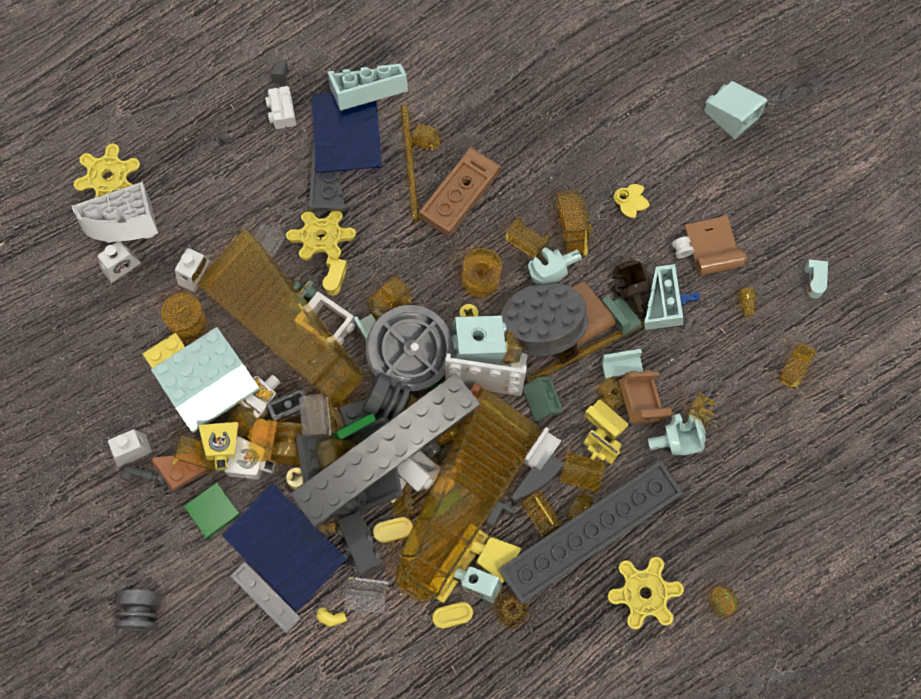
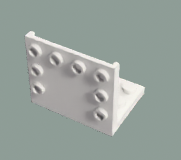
(496, 378)

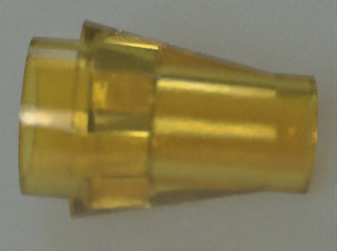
(748, 300)

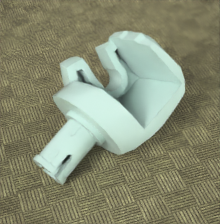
(556, 268)
(681, 437)

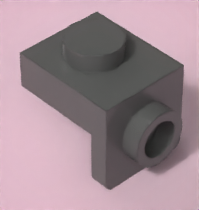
(500, 507)

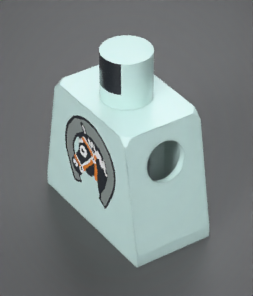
(487, 586)

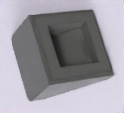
(280, 72)

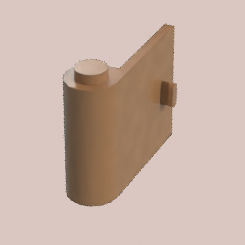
(714, 246)
(598, 315)

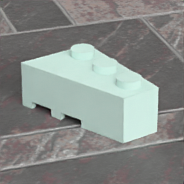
(664, 302)

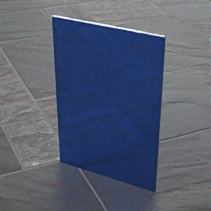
(345, 137)
(284, 547)

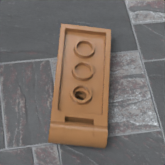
(455, 200)

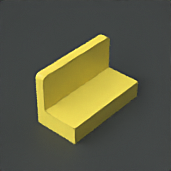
(606, 419)

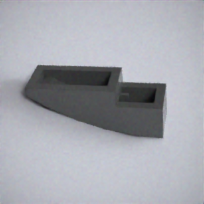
(538, 479)

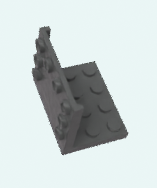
(378, 494)

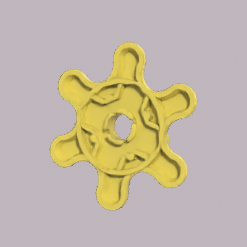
(99, 166)
(313, 227)
(659, 589)

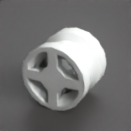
(682, 247)

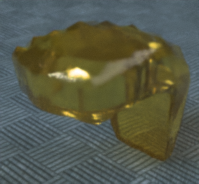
(579, 505)

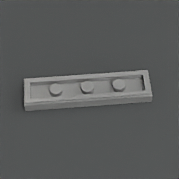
(265, 597)

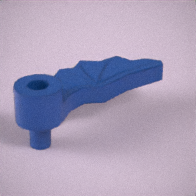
(685, 298)

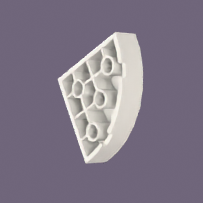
(118, 215)

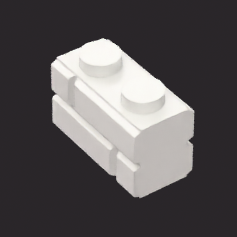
(281, 107)

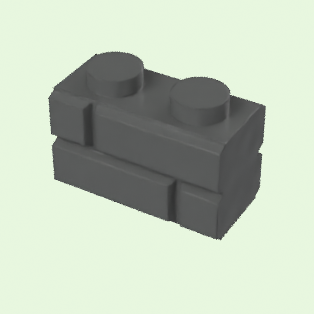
(286, 407)

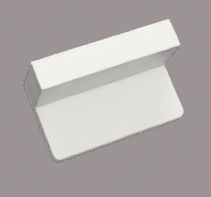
(541, 450)

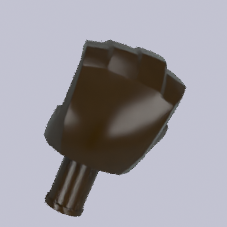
(635, 285)

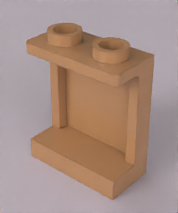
(642, 397)

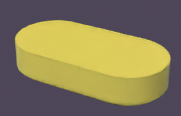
(392, 530)
(452, 615)

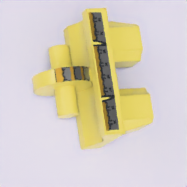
(600, 447)

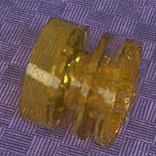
(484, 263)
(191, 322)
(286, 450)

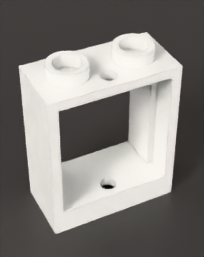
(347, 327)
(419, 471)

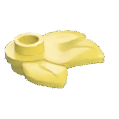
(633, 202)

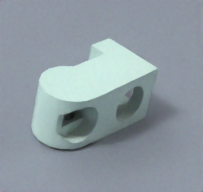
(818, 277)

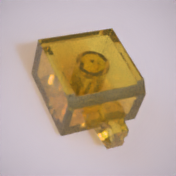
(389, 296)

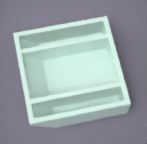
(205, 379)

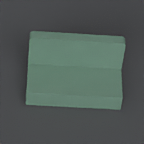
(624, 317)
(542, 398)

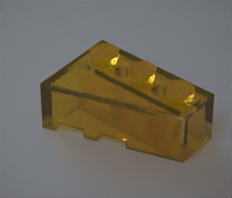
(574, 221)

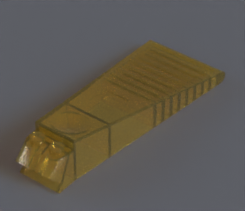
(270, 306)
(464, 494)

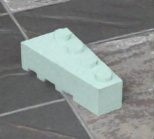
(367, 85)

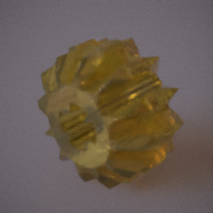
(505, 613)

